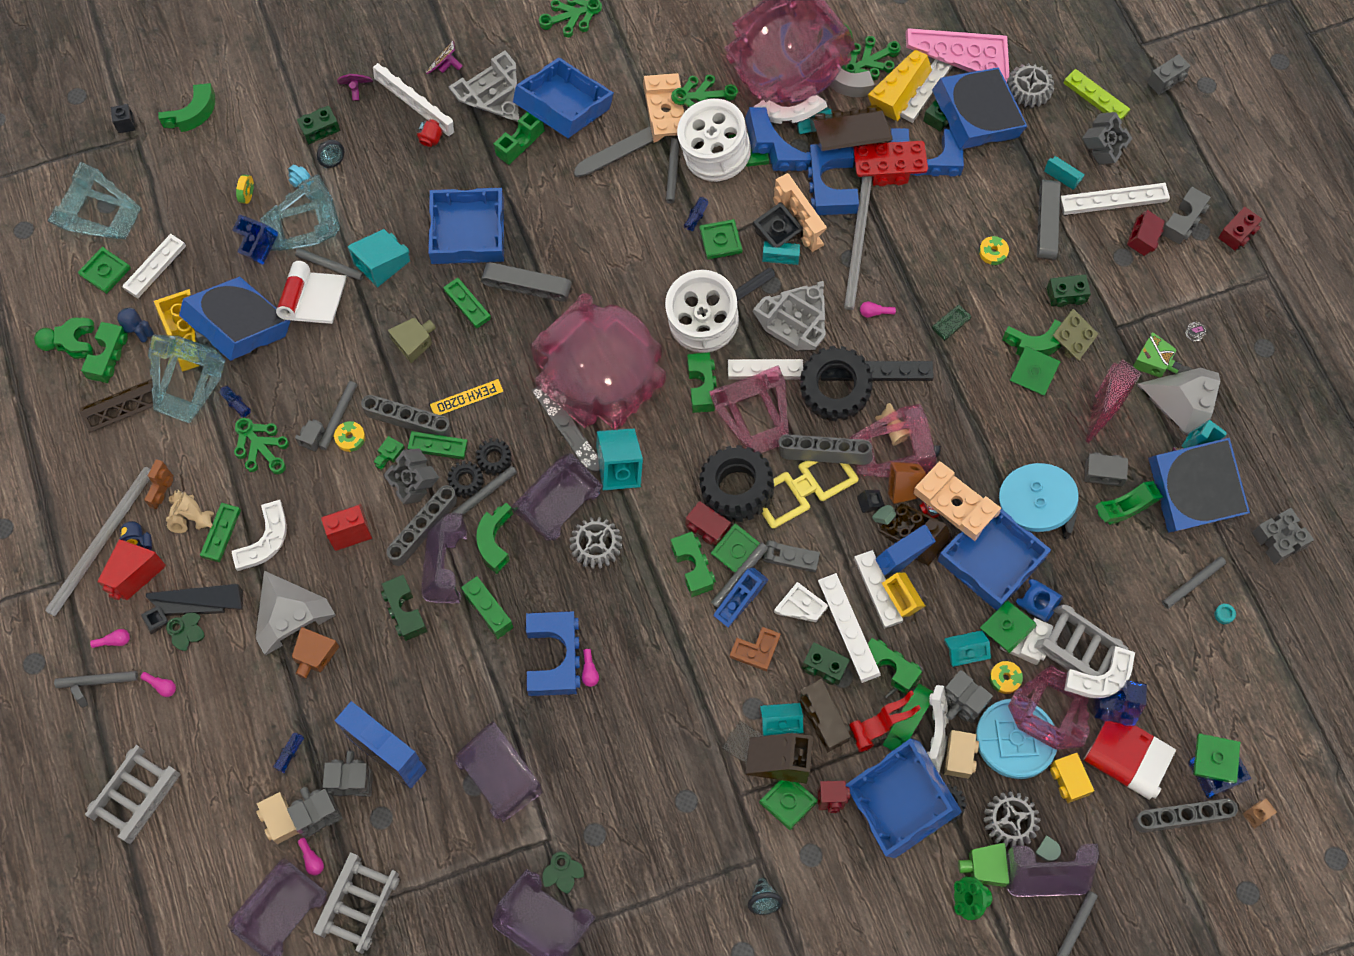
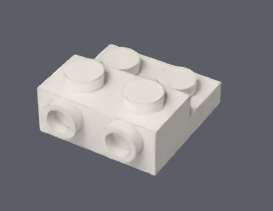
(1026, 650)

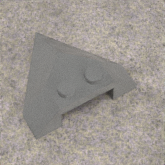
(492, 88)
(795, 316)
(1185, 396)
(285, 610)

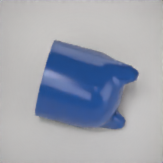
(1040, 600)

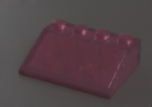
(1111, 396)

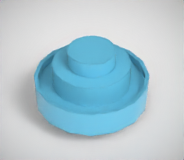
(297, 175)

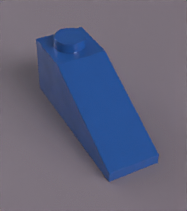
(905, 551)
(740, 596)

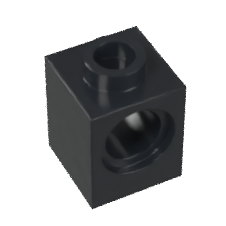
(123, 118)

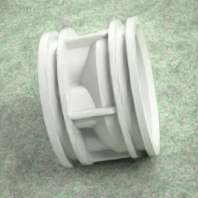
(709, 123)
(702, 285)

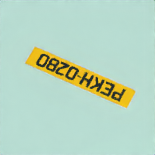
(466, 397)

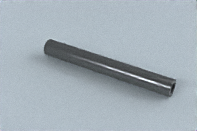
(672, 171)
(327, 263)
(337, 415)
(486, 490)
(749, 563)
(1194, 582)
(96, 679)
(1077, 924)

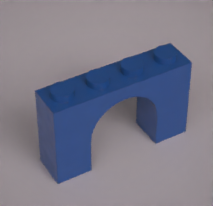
(948, 163)
(825, 199)
(563, 678)

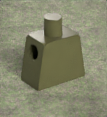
(412, 337)

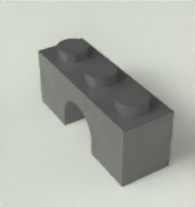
(1193, 205)

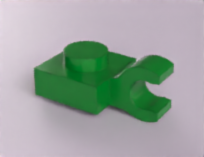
(388, 451)

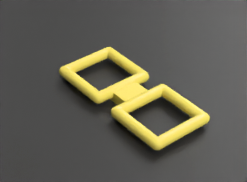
(805, 486)

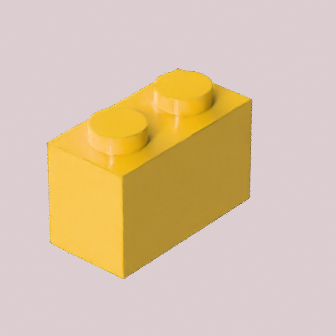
(903, 594)
(1071, 778)

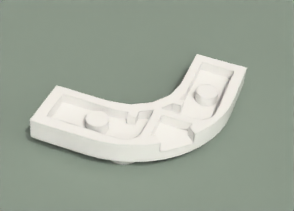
(795, 113)
(270, 542)
(1106, 684)
(939, 741)

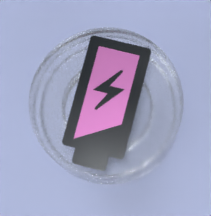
(1195, 331)

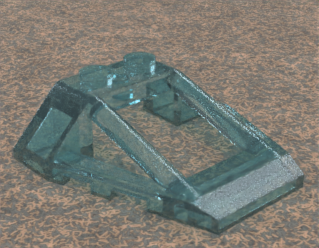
(81, 185)
(325, 210)
(179, 347)

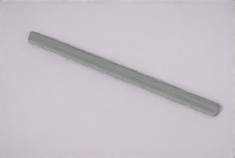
(858, 243)
(98, 543)

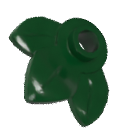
(188, 631)
(562, 875)

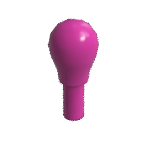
(870, 309)
(117, 638)
(589, 675)
(163, 686)
(313, 863)

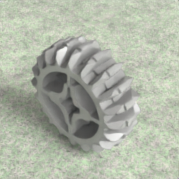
(1041, 85)
(586, 531)
(1010, 812)

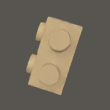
(961, 754)
(277, 819)

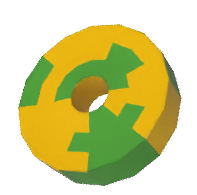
(244, 189)
(997, 244)
(353, 443)
(1002, 685)

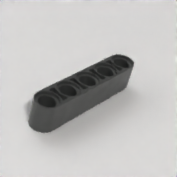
(1048, 219)
(526, 282)
(400, 410)
(838, 449)
(420, 534)
(1193, 810)

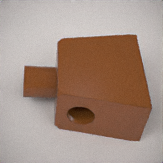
(903, 480)
(312, 652)

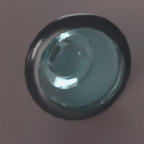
(330, 153)
(764, 899)

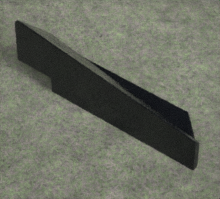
(198, 600)

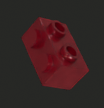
(1240, 228)
(1146, 233)
(707, 524)
(832, 796)

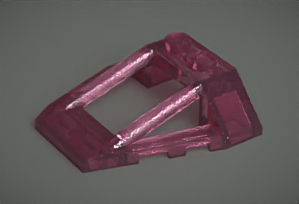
(749, 387)
(920, 437)
(1022, 708)

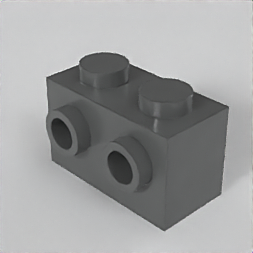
(1169, 74)
(1106, 469)

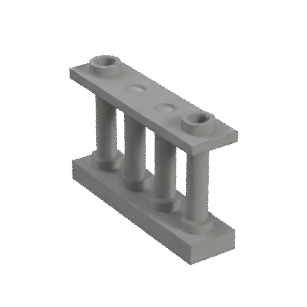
(1065, 656)
(141, 812)
(344, 886)

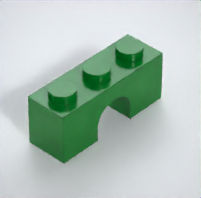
(510, 147)
(102, 366)
(701, 367)
(687, 548)
(488, 607)
(906, 673)

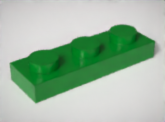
(467, 303)
(438, 445)
(220, 532)

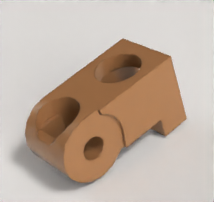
(1260, 812)

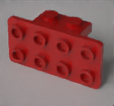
(890, 161)

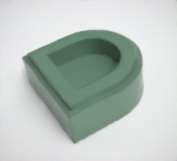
(884, 515)
(1048, 850)

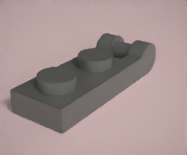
(791, 556)

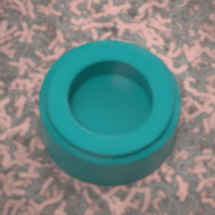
(1225, 613)

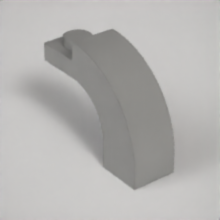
(853, 83)

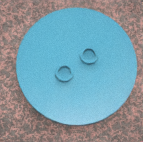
(1039, 497)
(1007, 747)

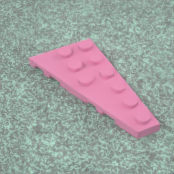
(962, 50)

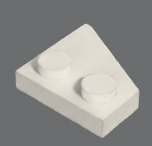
(801, 605)

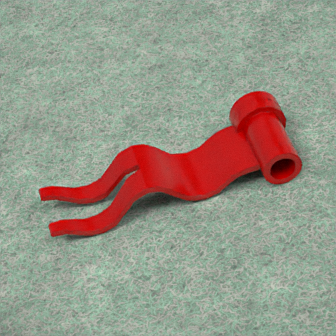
(881, 723)

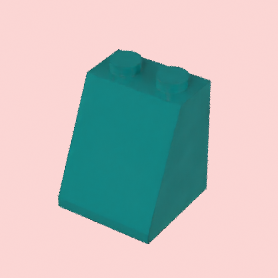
(379, 256)
(619, 459)

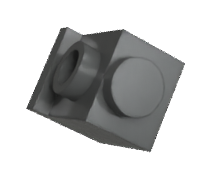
(310, 435)

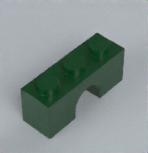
(409, 623)

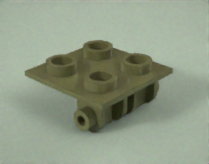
(1075, 335)

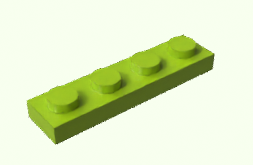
(1095, 94)

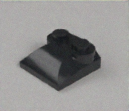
(777, 226)

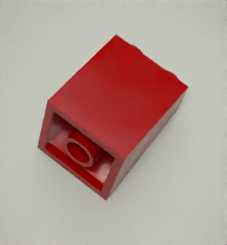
(346, 527)
(129, 570)

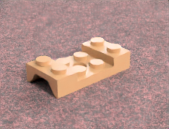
(658, 96)
(793, 199)
(941, 487)

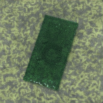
(951, 322)

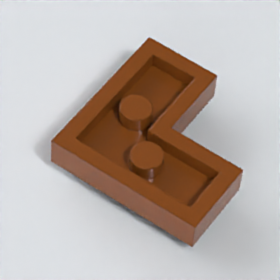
(161, 479)
(758, 654)

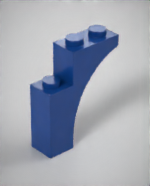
(766, 140)

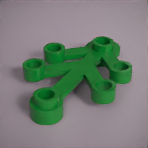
(589, 7)
(871, 61)
(701, 93)
(259, 443)

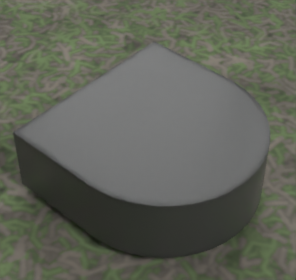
(78, 695)

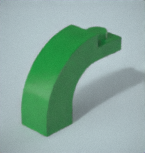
(195, 113)
(1044, 343)
(1129, 504)
(491, 553)
(904, 729)

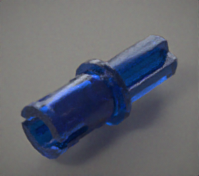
(696, 213)
(234, 401)
(288, 752)

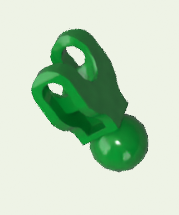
(66, 338)

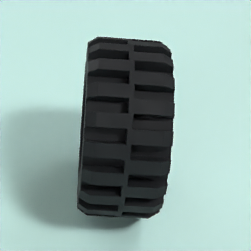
(840, 359)
(733, 461)

